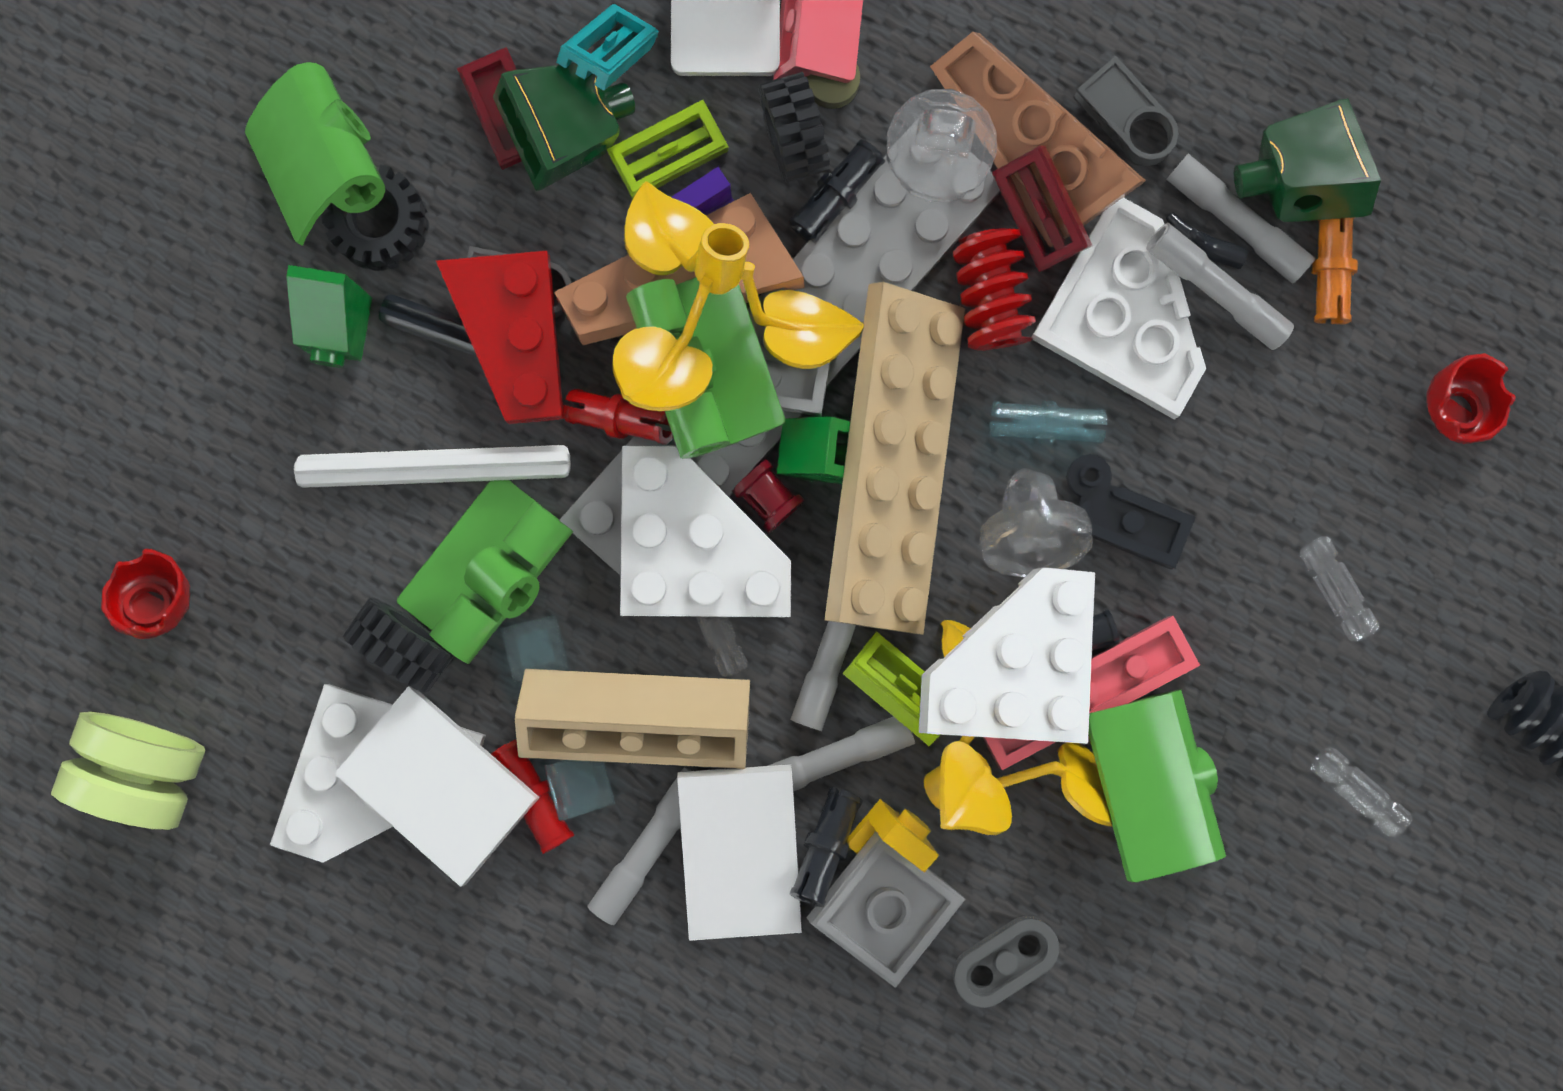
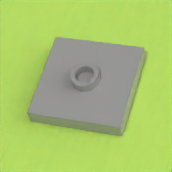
(885, 910)

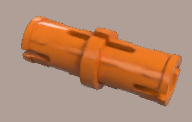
(1334, 271)

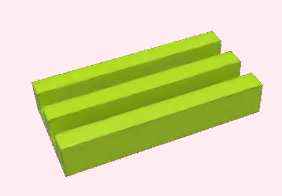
(678, 168)
(891, 692)

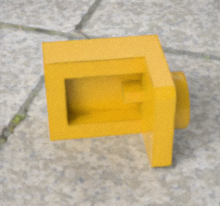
(900, 831)

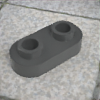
(1008, 966)

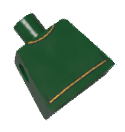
(560, 119)
(1313, 167)

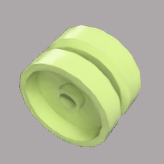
(127, 771)

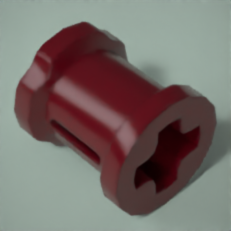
(768, 496)

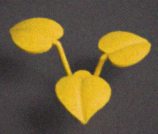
(666, 373)
(977, 800)

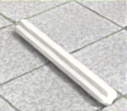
(432, 466)

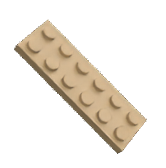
(895, 460)

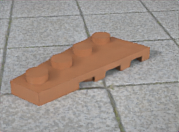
(1030, 118)
(598, 301)

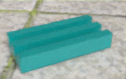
(596, 62)

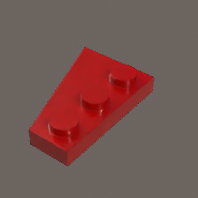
(512, 327)

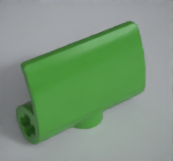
(312, 149)
(740, 392)
(484, 569)
(1156, 786)

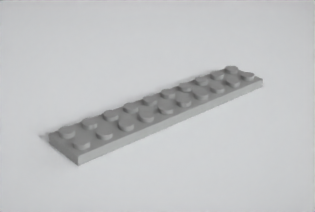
(879, 239)

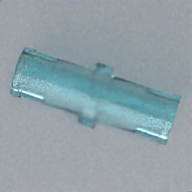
(1048, 422)

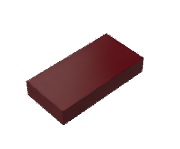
(481, 82)

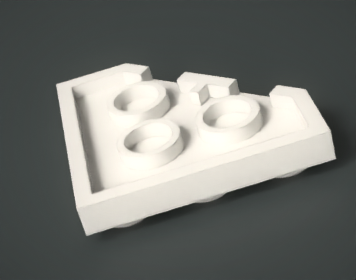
(1126, 314)
(692, 545)
(1019, 666)
(320, 810)

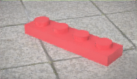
(1118, 678)

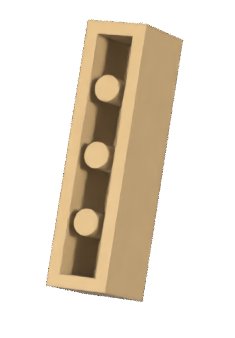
(633, 718)

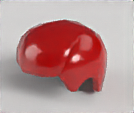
(1481, 383)
(138, 612)

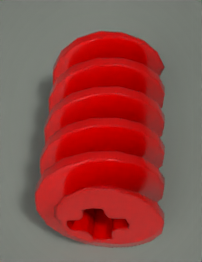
(992, 289)

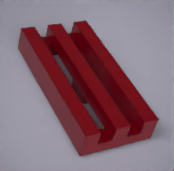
(1061, 199)

